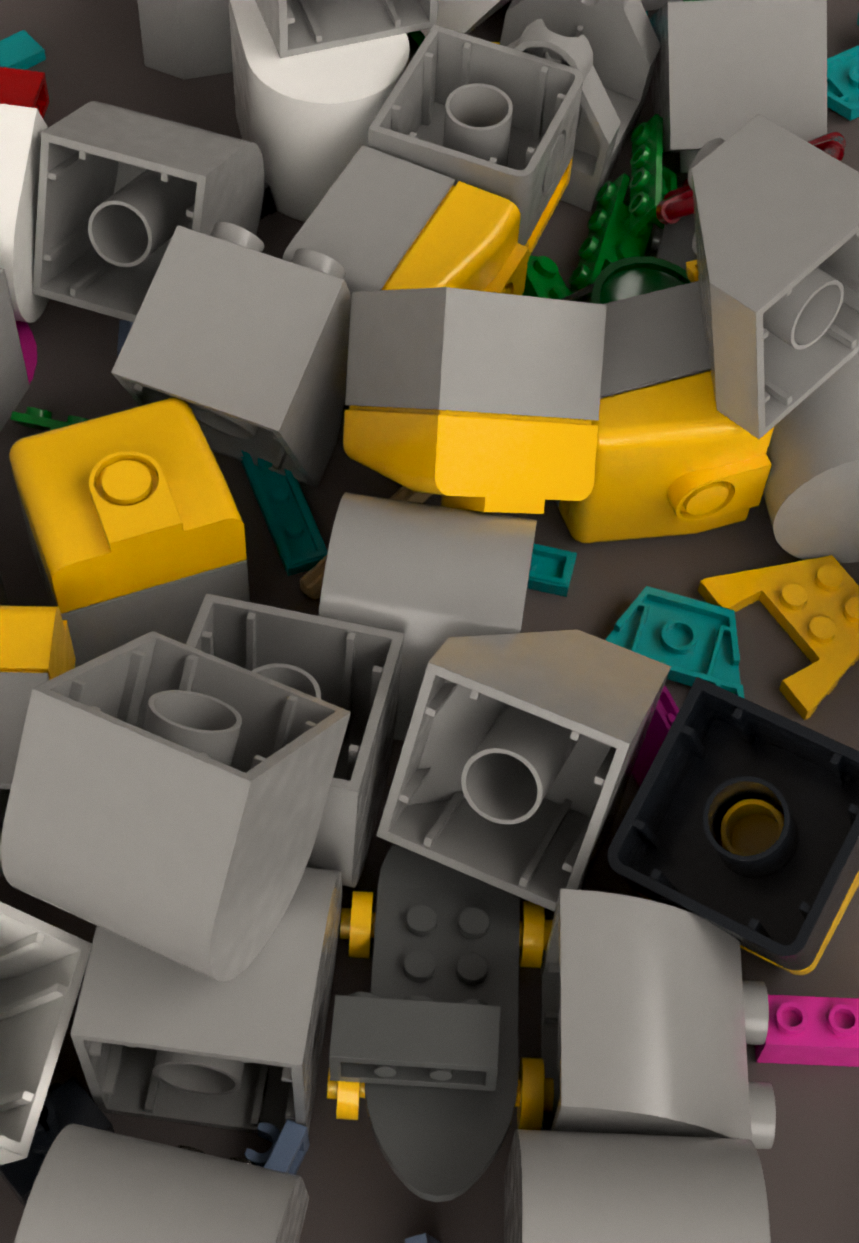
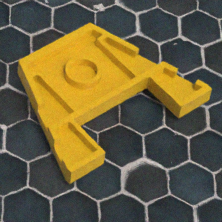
(814, 606)

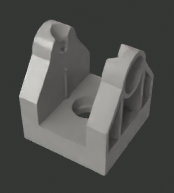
(616, 55)

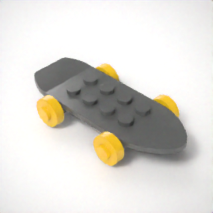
(451, 943)

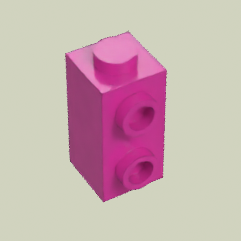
(811, 1031)

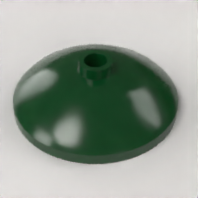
(636, 277)

